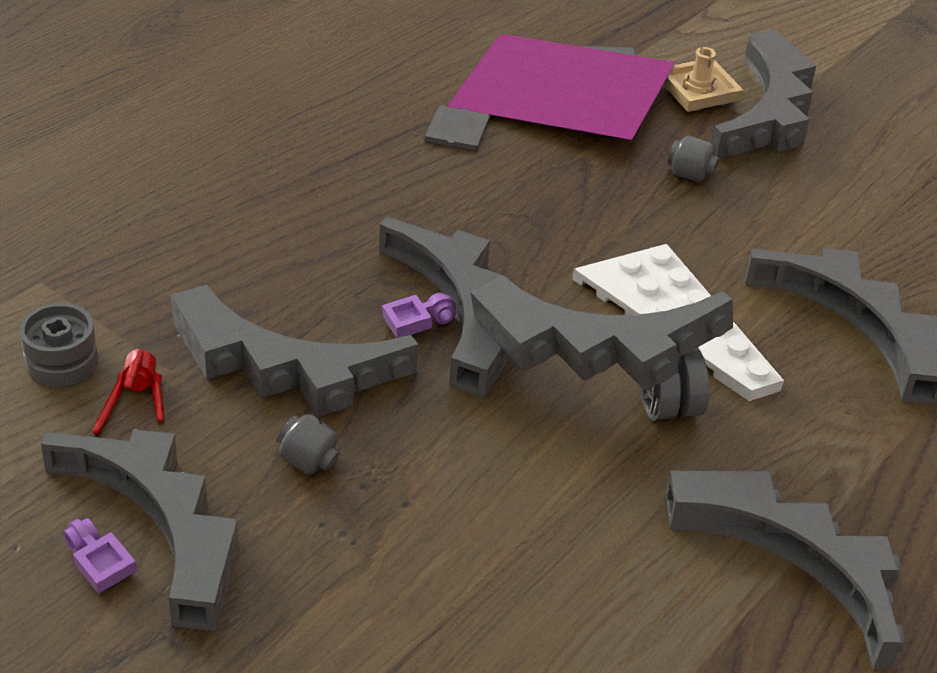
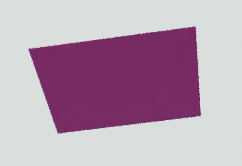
(563, 86)

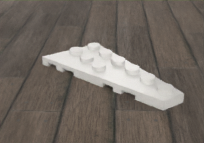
(660, 282)

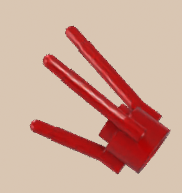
(137, 375)

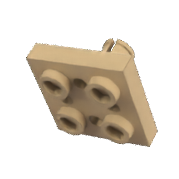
(702, 83)

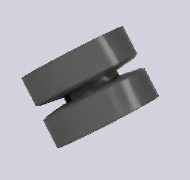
(59, 344)
(682, 394)

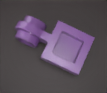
(412, 316)
(99, 559)

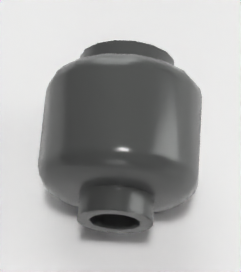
(693, 159)
(308, 444)

